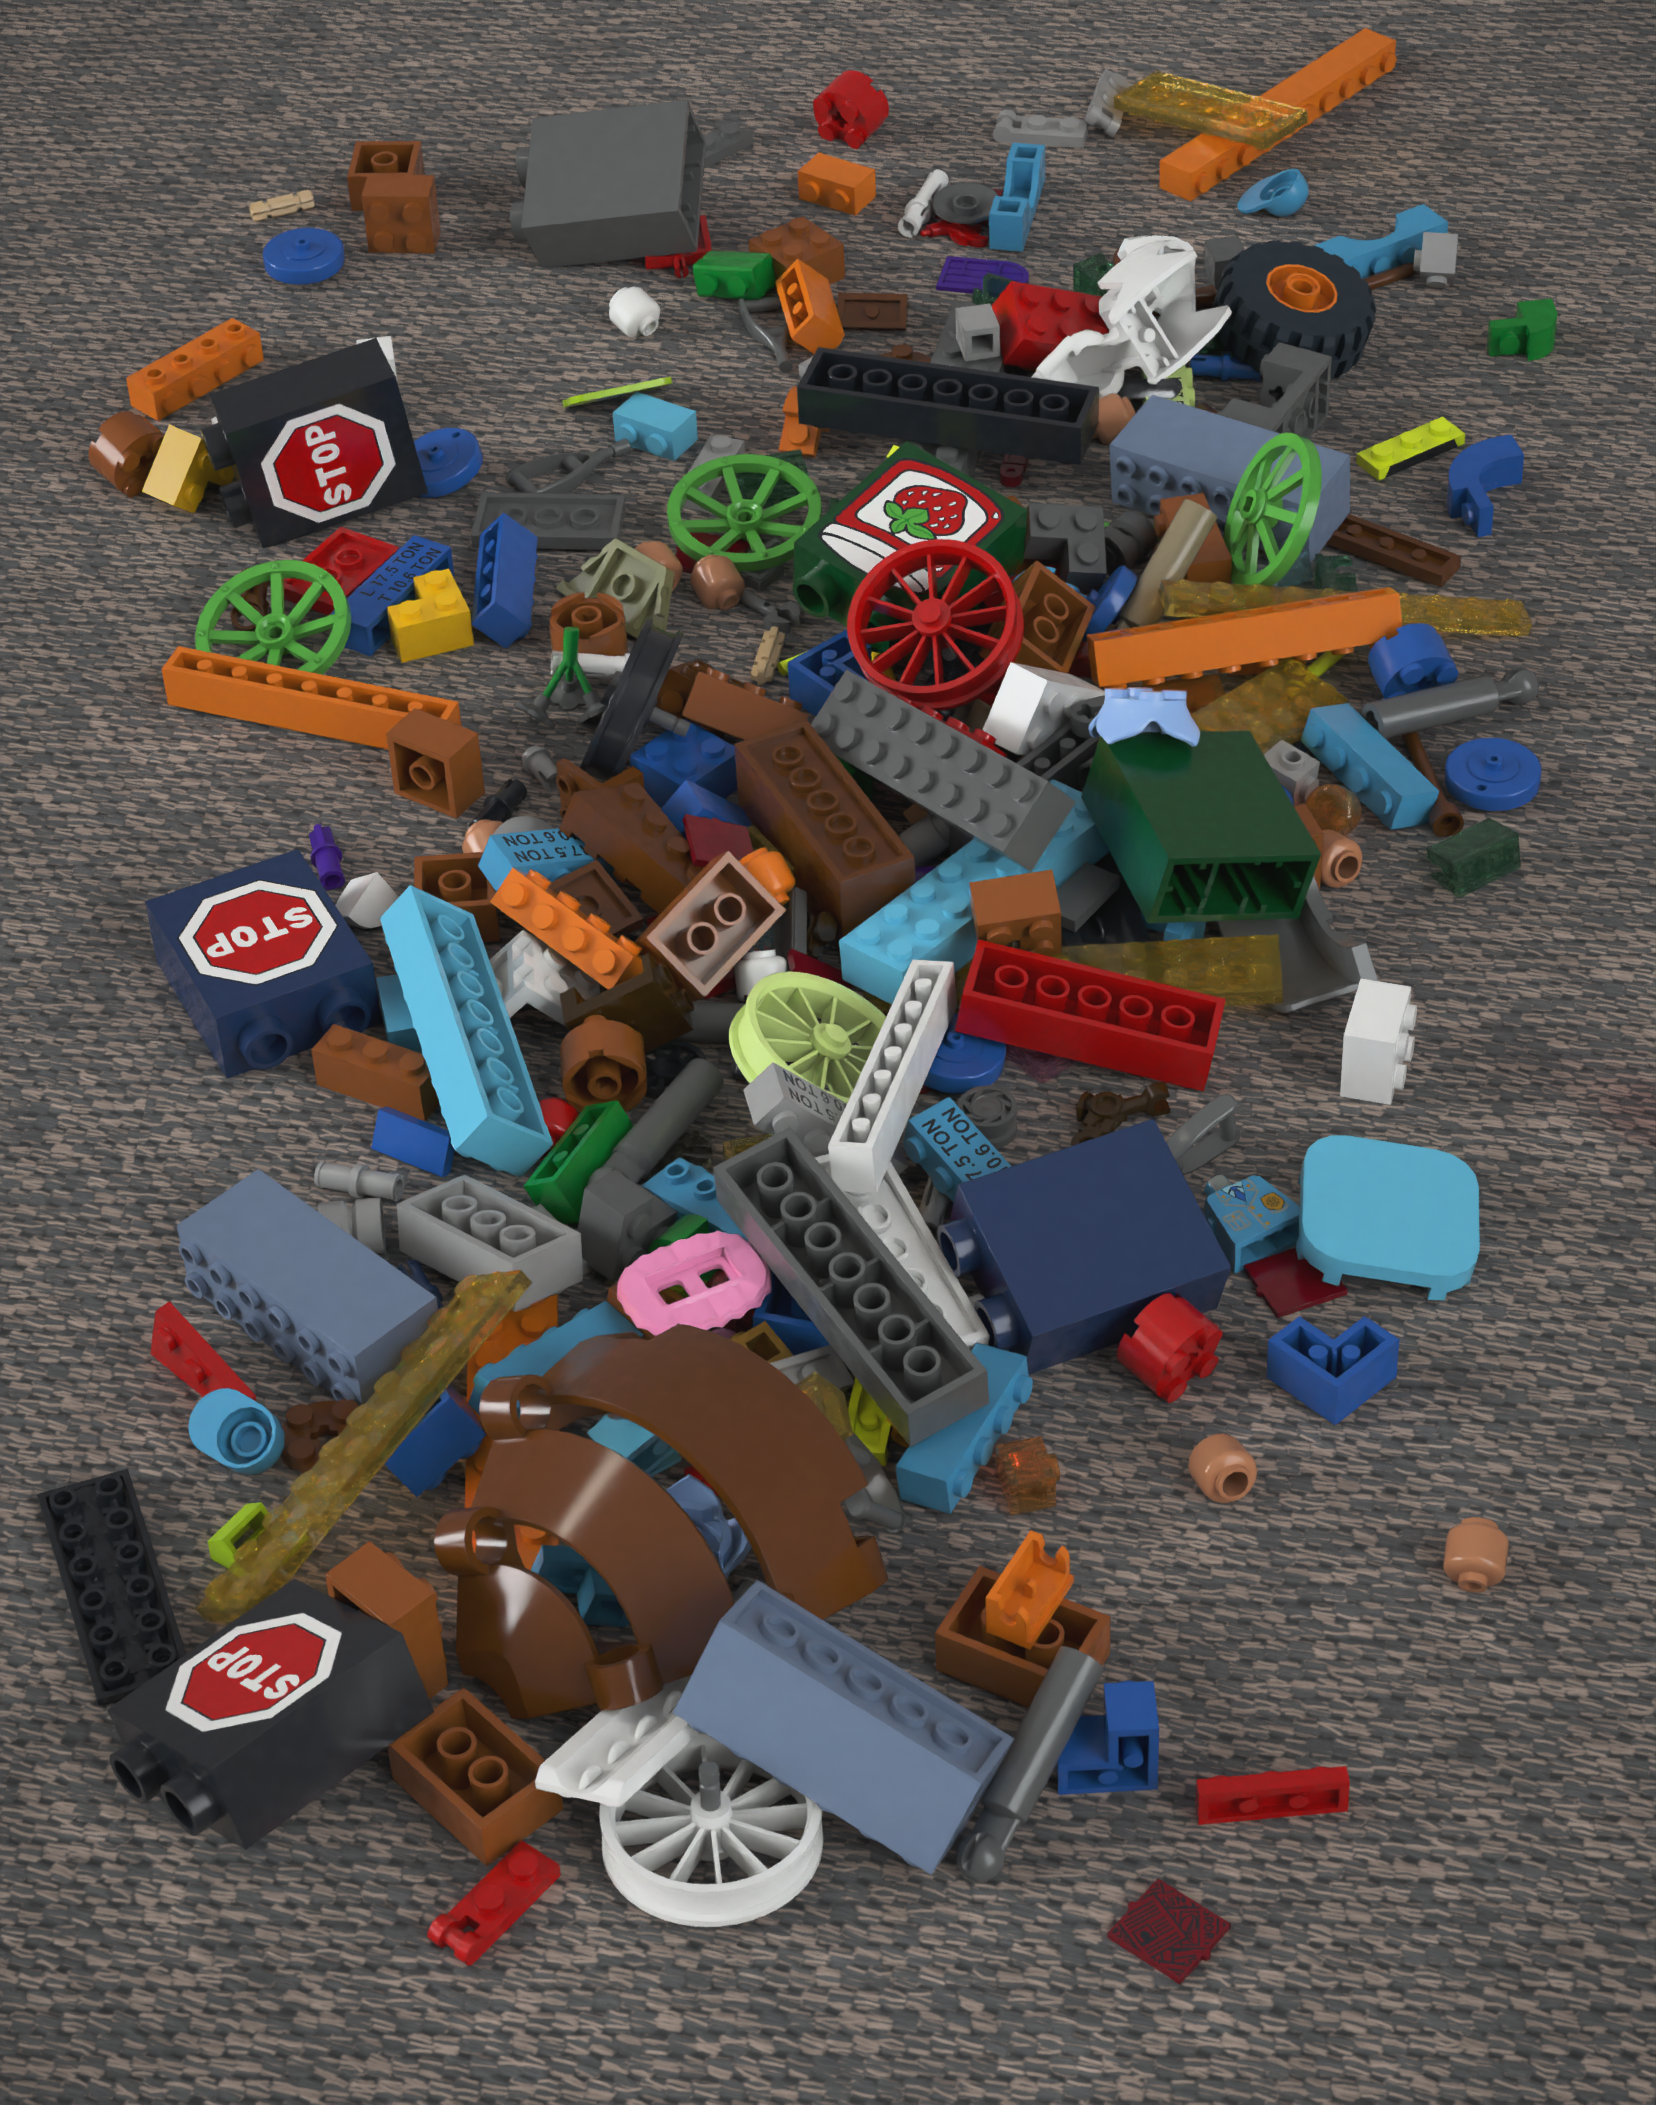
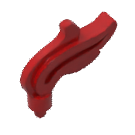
(960, 233)

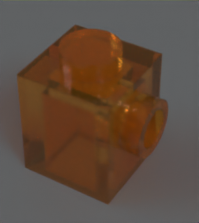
(1027, 1475)

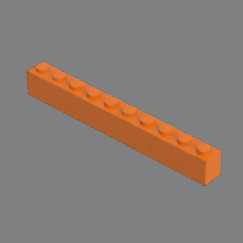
(1315, 87)

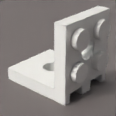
(537, 975)

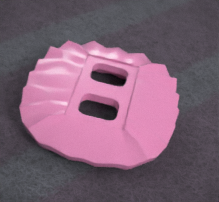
(682, 1265)

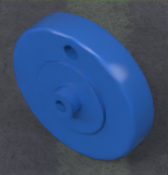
(303, 256)
(448, 460)
(1110, 599)
(1492, 774)
(965, 1062)

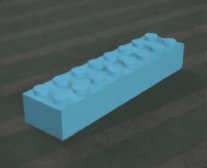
(935, 913)
(465, 1033)

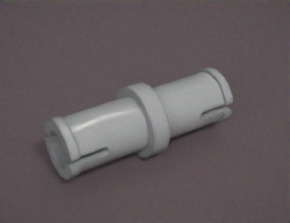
(359, 1180)

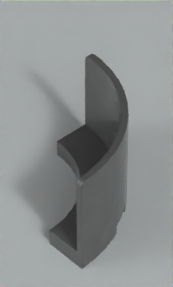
(1312, 956)

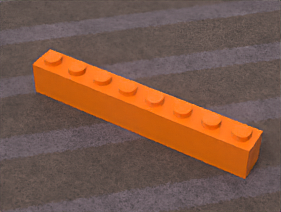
(1243, 638)
(293, 697)

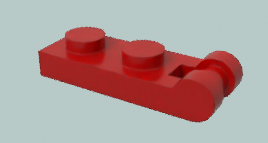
(495, 1903)

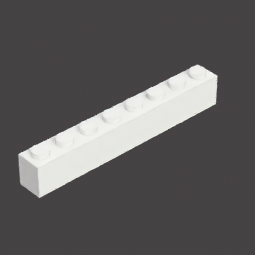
(892, 1077)

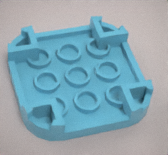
(1388, 1213)

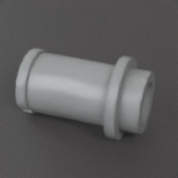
(538, 762)

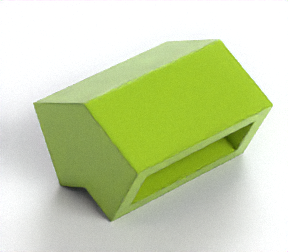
(222, 1542)

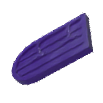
(966, 274)

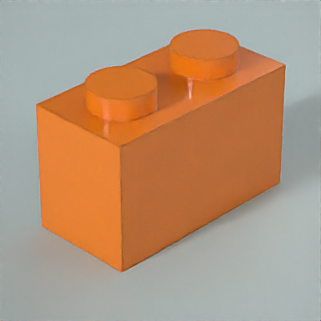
(836, 183)

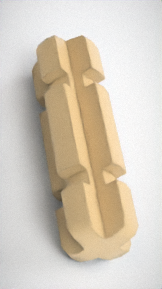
(281, 205)
(768, 656)

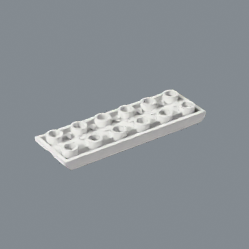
(619, 1750)

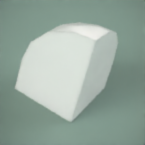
(366, 901)

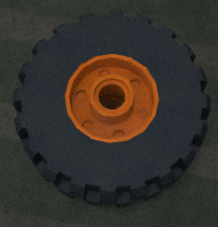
(1295, 299)

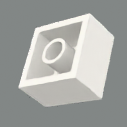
(1377, 1041)

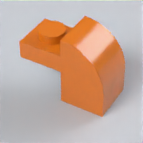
(796, 435)

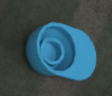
(1277, 194)
(236, 1431)

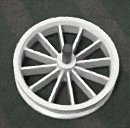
(711, 1829)

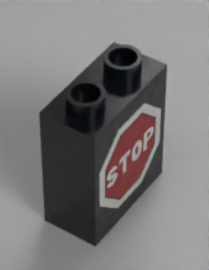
(314, 444)
(267, 1714)

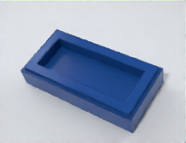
(413, 1141)

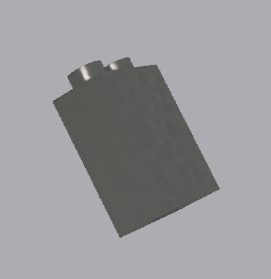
(611, 184)

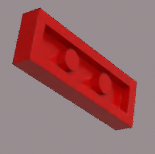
(1272, 1795)

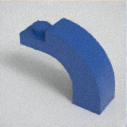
(1480, 469)

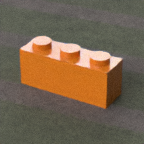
(809, 307)

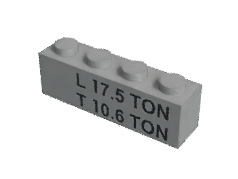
(785, 1100)

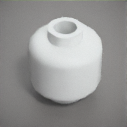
(634, 312)
(754, 968)

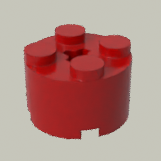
(850, 109)
(1170, 1346)

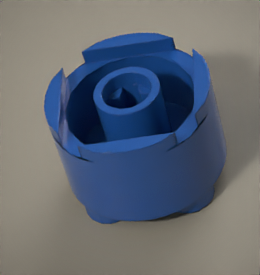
(1411, 661)

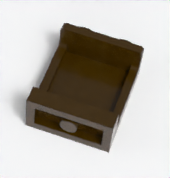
(645, 1003)

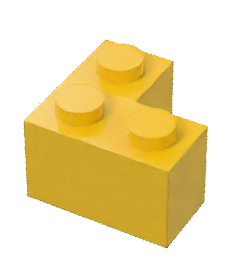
(183, 470)
(432, 622)

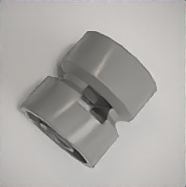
(361, 1221)

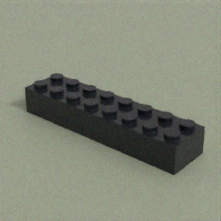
(948, 405)

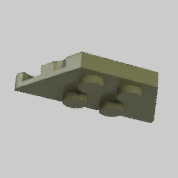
(632, 579)

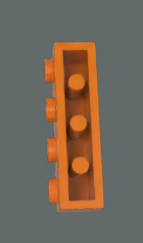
(195, 369)
(566, 929)

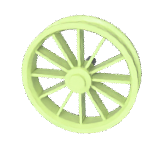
(782, 1027)

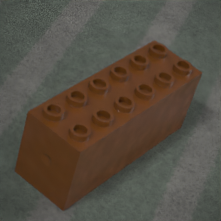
(822, 825)

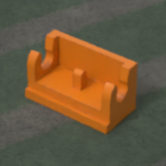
(1028, 1592)

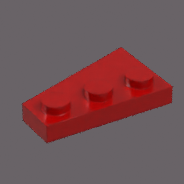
(190, 1356)

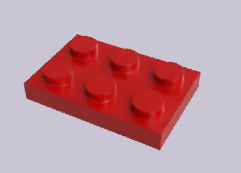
(348, 558)

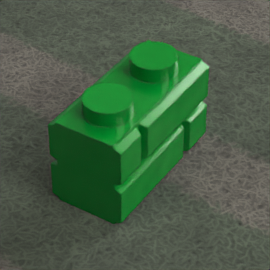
(734, 275)

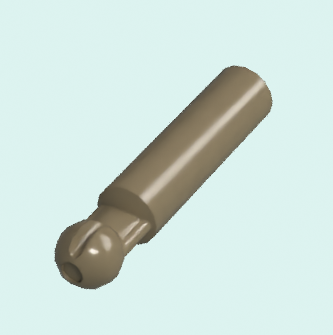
(1168, 562)

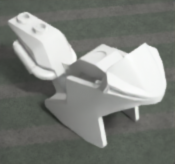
(1151, 277)

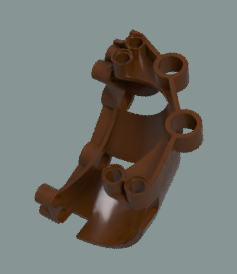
(736, 1424)

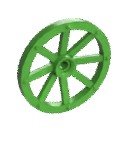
(1259, 506)
(743, 517)
(276, 632)

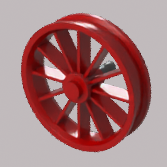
(936, 623)

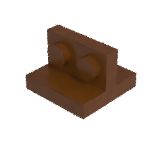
(600, 896)

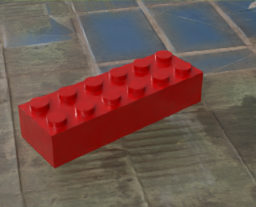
(1090, 1015)

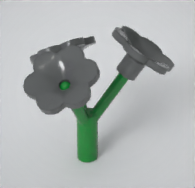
(566, 689)

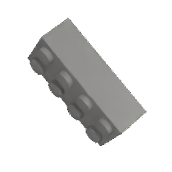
(479, 1231)

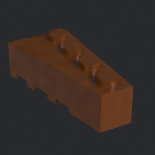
(634, 838)

